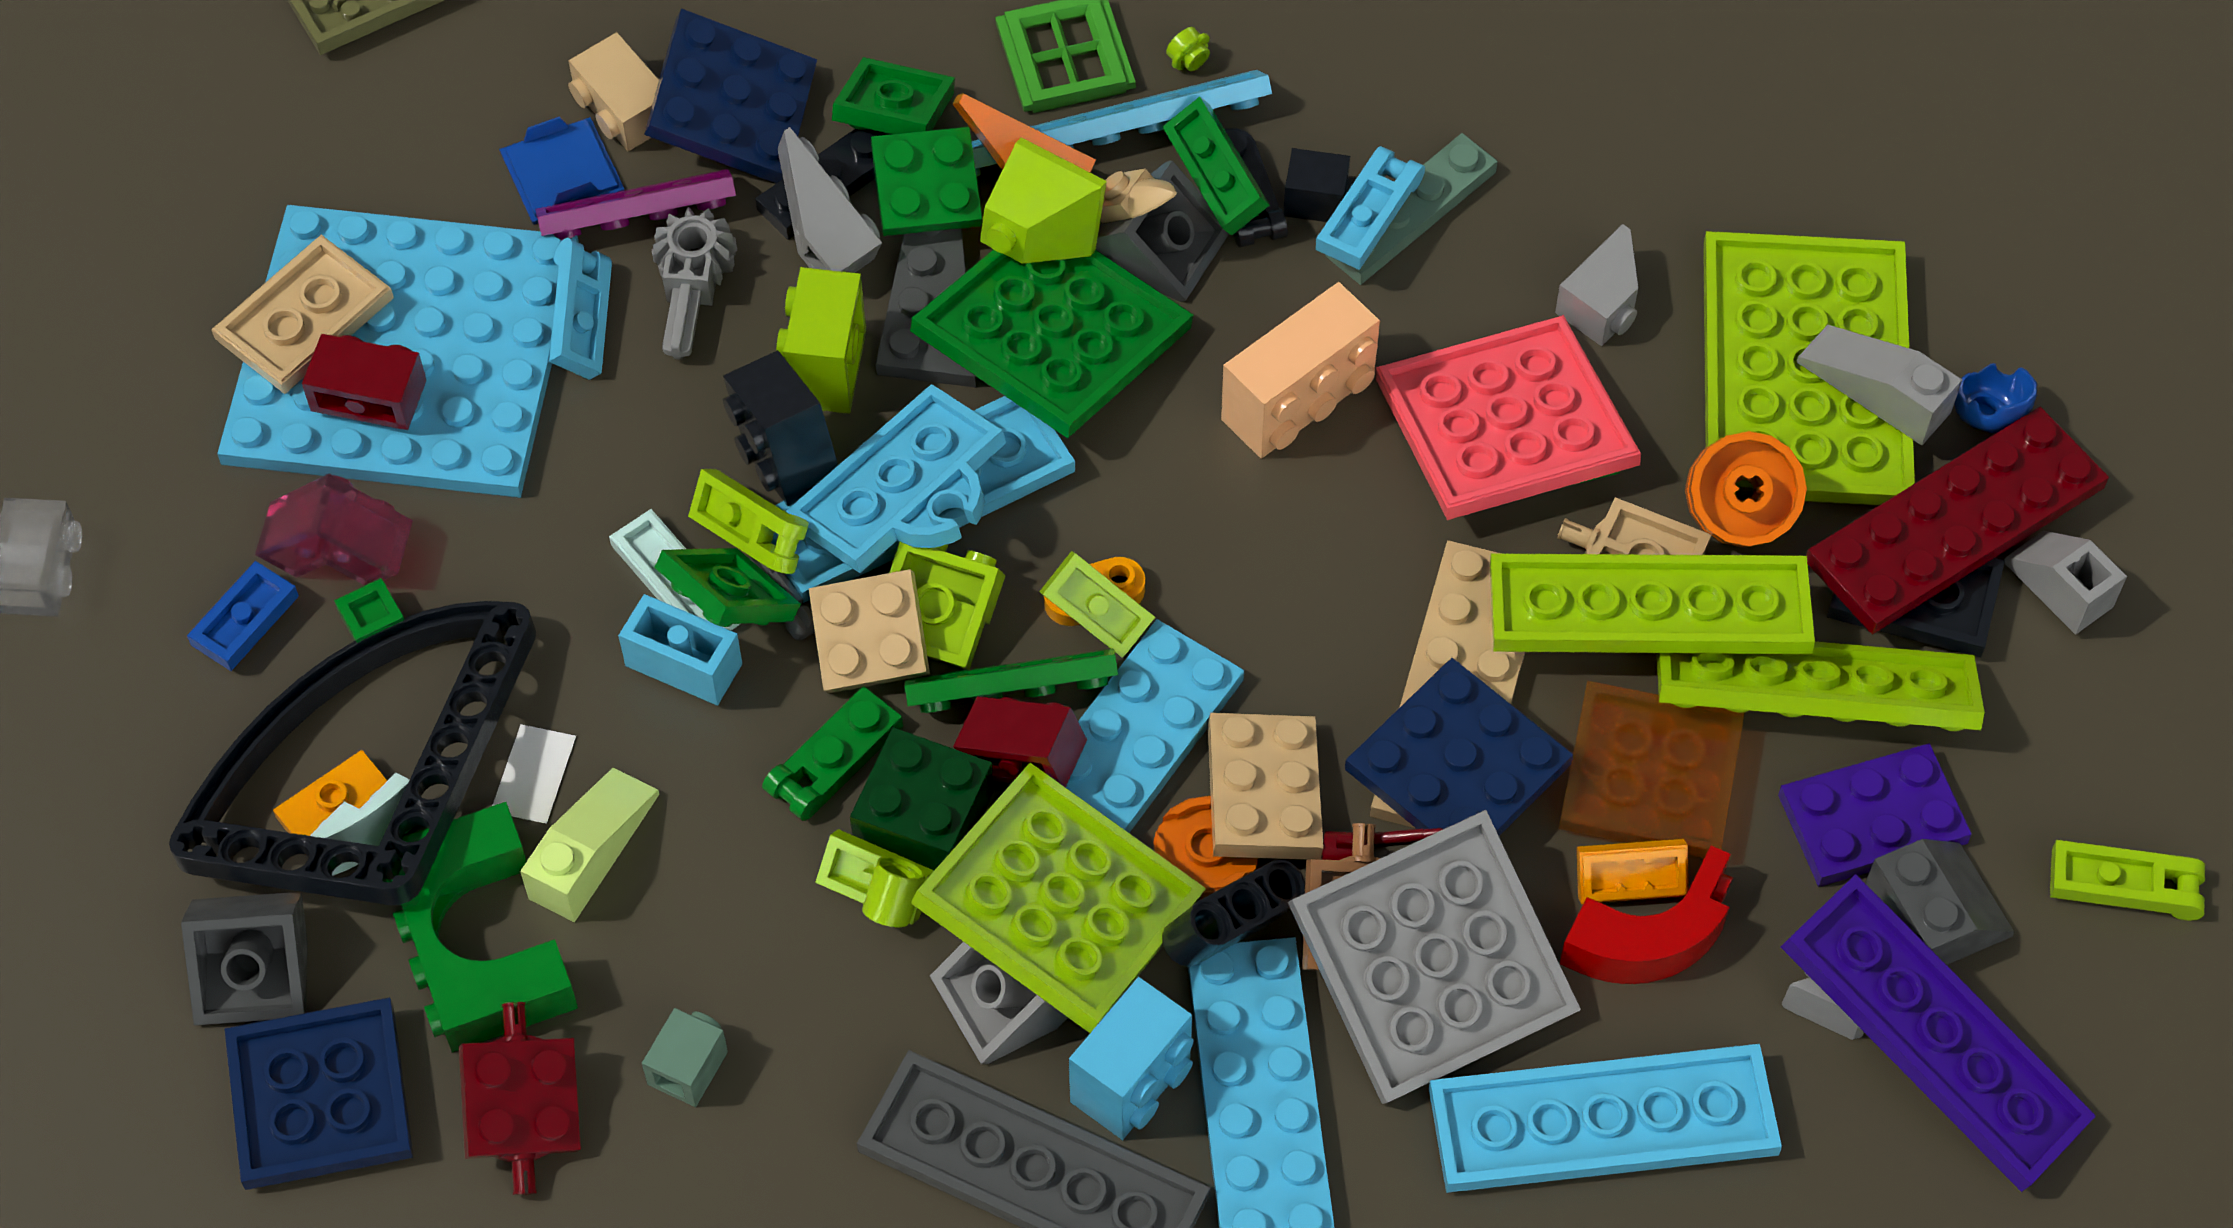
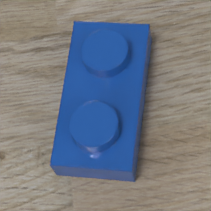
(243, 615)

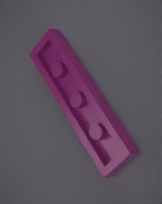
(616, 208)

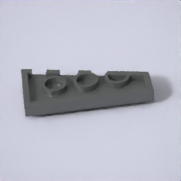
(924, 270)

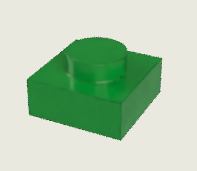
(368, 610)

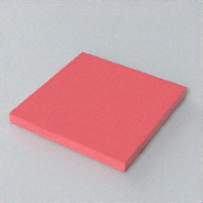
(1507, 417)

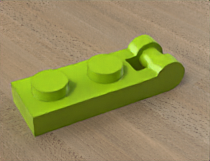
(747, 521)
(2127, 879)

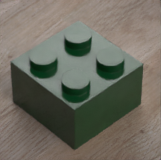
(921, 798)

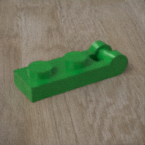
(833, 754)

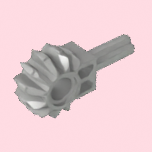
(690, 275)

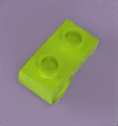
(873, 877)

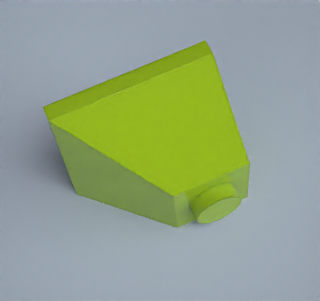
(1043, 207)

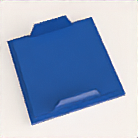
(560, 164)

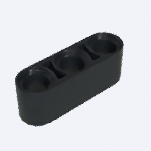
(1233, 913)

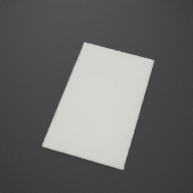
(534, 772)

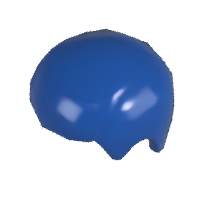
(1995, 399)

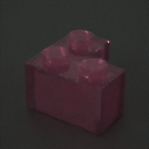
(334, 527)

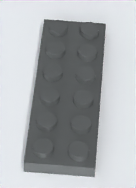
(1019, 1157)

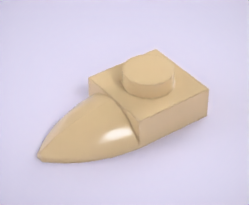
(1134, 195)

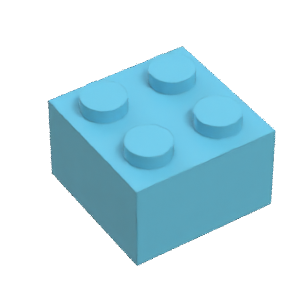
(1131, 1059)

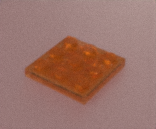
(1651, 769)

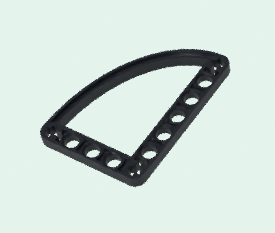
(376, 863)

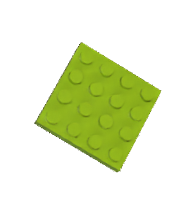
(1058, 896)

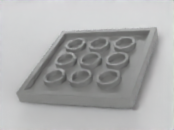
(1434, 956)

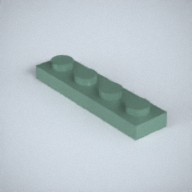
(1446, 182)

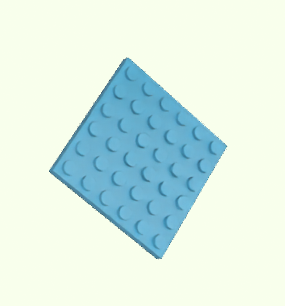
(482, 323)

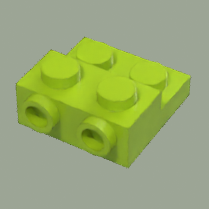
(953, 597)

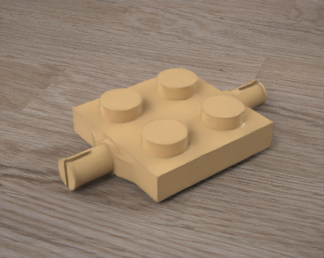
(1637, 532)

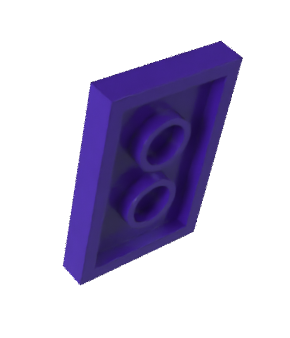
(1871, 810)

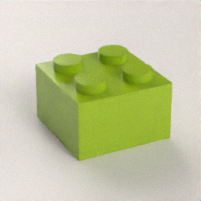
(825, 334)

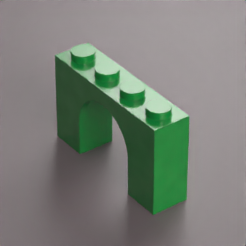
(466, 991)

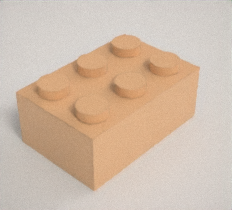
(1300, 370)

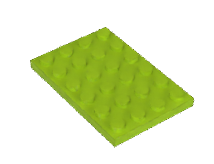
(1761, 312)

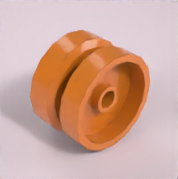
(1776, 485)

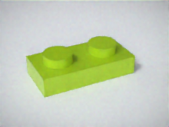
(1097, 604)

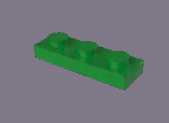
(1215, 166)

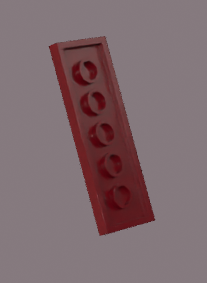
(1956, 519)

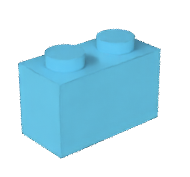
(680, 649)

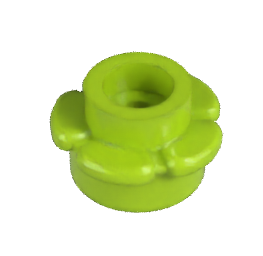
(1188, 49)

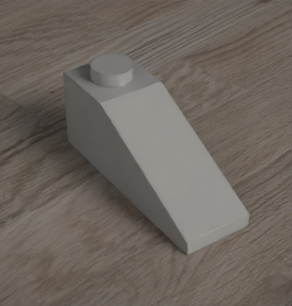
(1885, 379)

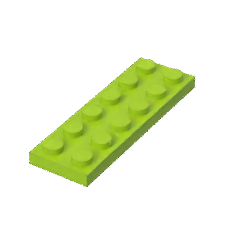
(1651, 603)
(1831, 682)

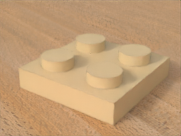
(869, 631)

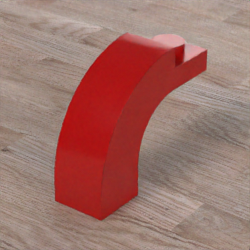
(1656, 946)

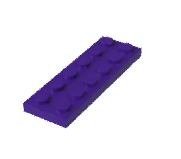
(1939, 1033)

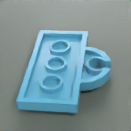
(903, 482)

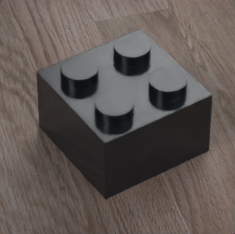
(779, 426)

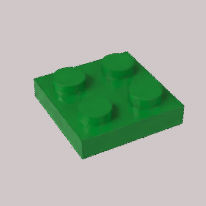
(892, 98)
(926, 181)
(727, 586)

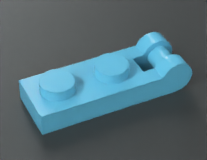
(1369, 208)
(580, 309)

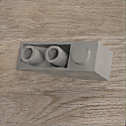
(823, 220)

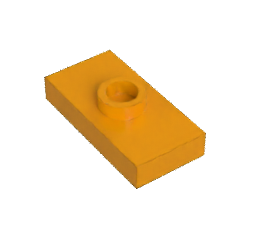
(348, 782)
(1633, 871)

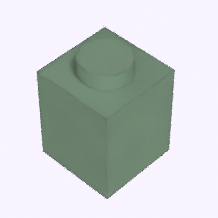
(685, 1056)

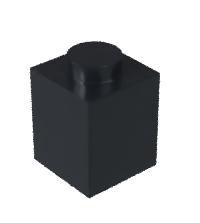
(1316, 184)

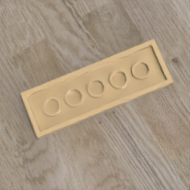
(1459, 628)

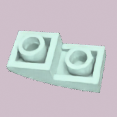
(367, 823)

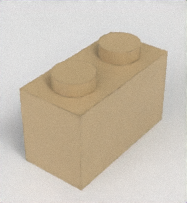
(615, 88)

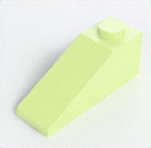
(586, 843)

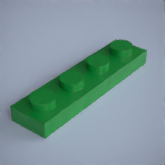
(1035, 677)

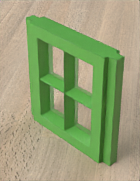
(1024, 62)

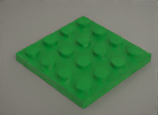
(1052, 331)

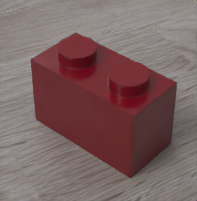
(364, 381)
(1022, 732)

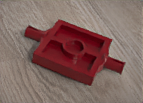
(519, 1098)

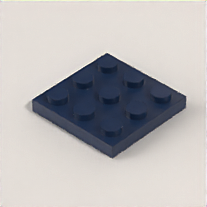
(729, 95)
(1458, 754)
(318, 1093)

